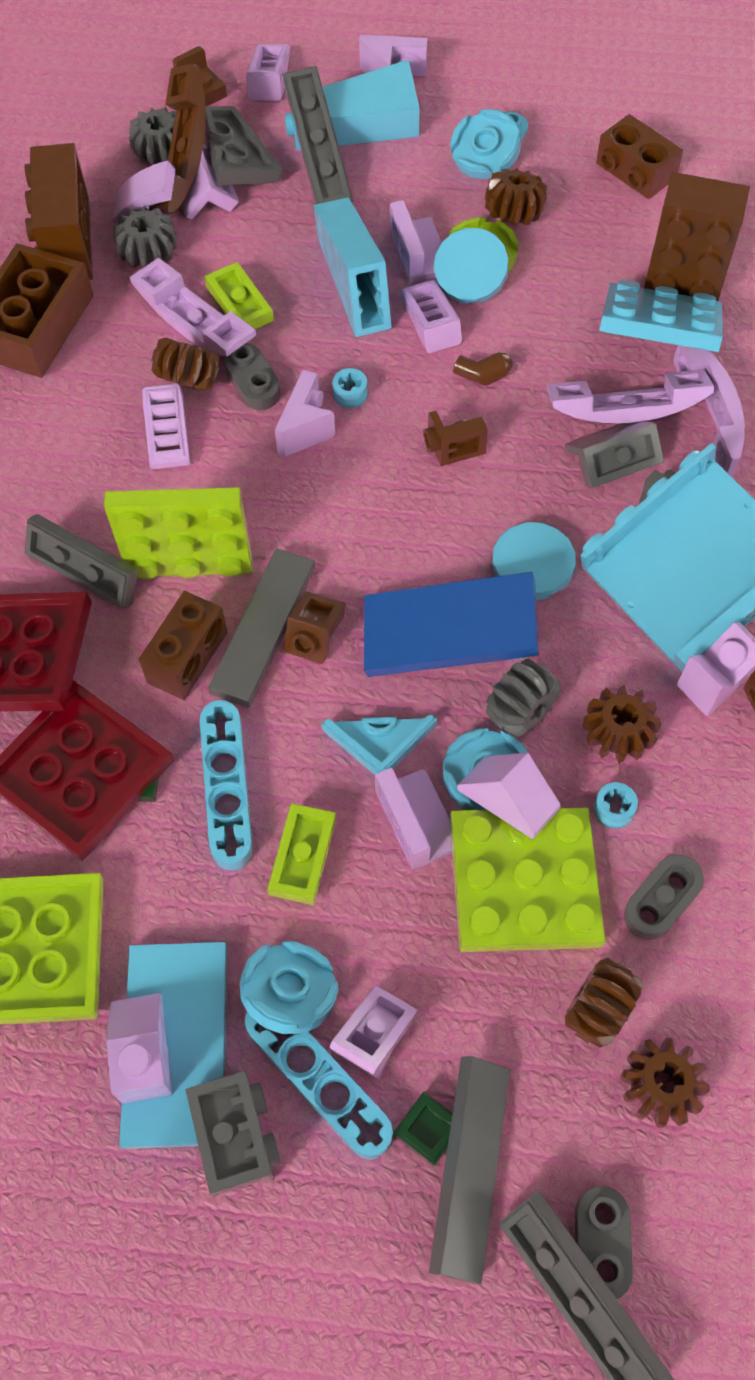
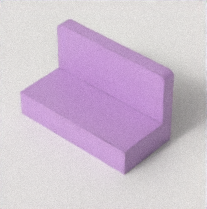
(206, 189)
(415, 242)
(415, 816)

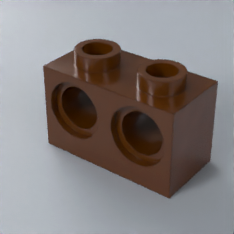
(638, 156)
(183, 645)

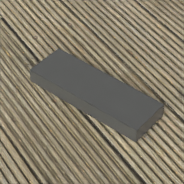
(80, 561)

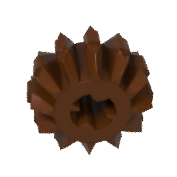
(515, 196)
(185, 364)
(632, 737)
(603, 1002)
(680, 1098)

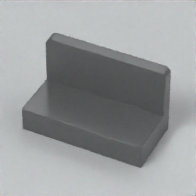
(617, 452)

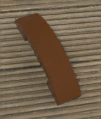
(186, 97)

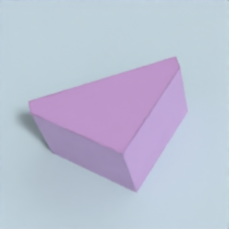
(512, 791)

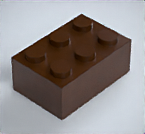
(58, 203)
(696, 234)
(39, 306)

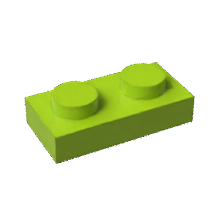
(239, 295)
(302, 854)

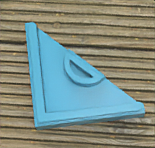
(379, 741)

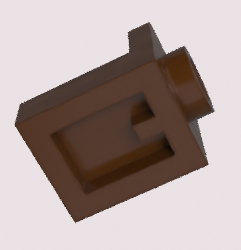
(213, 87)
(456, 441)
(312, 626)

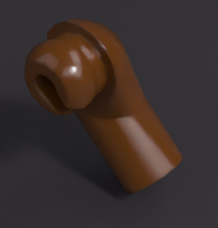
(484, 371)

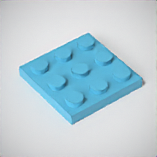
(663, 315)

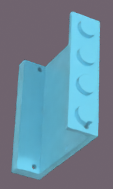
(682, 558)

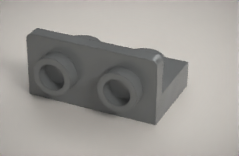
(231, 1132)

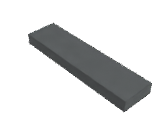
(316, 135)
(261, 628)
(470, 1171)
(581, 1293)

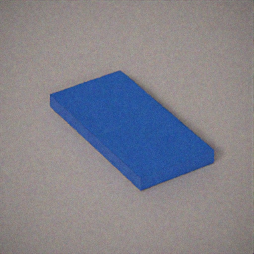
(450, 625)

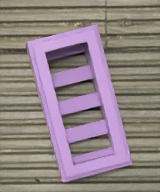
(266, 71)
(433, 319)
(160, 403)

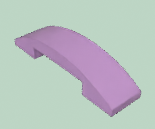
(187, 312)
(679, 392)
(722, 404)

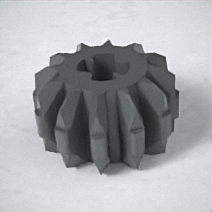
(152, 135)
(144, 237)
(522, 697)

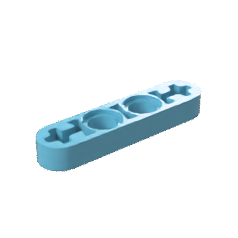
(228, 783)
(313, 1081)

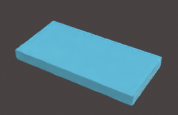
(194, 1007)

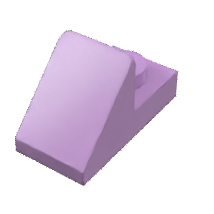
(383, 51)
(303, 419)
(720, 670)
(374, 1031)

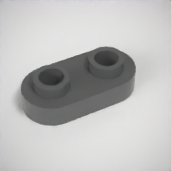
(247, 370)
(661, 898)
(606, 1241)

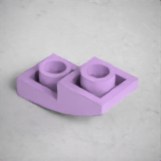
(145, 189)

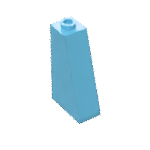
(371, 107)
(354, 266)

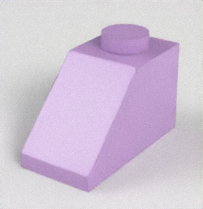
(138, 1049)

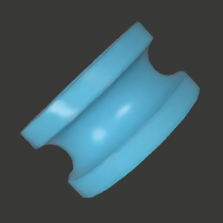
(341, 383)
(629, 802)

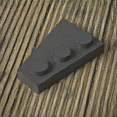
(236, 149)

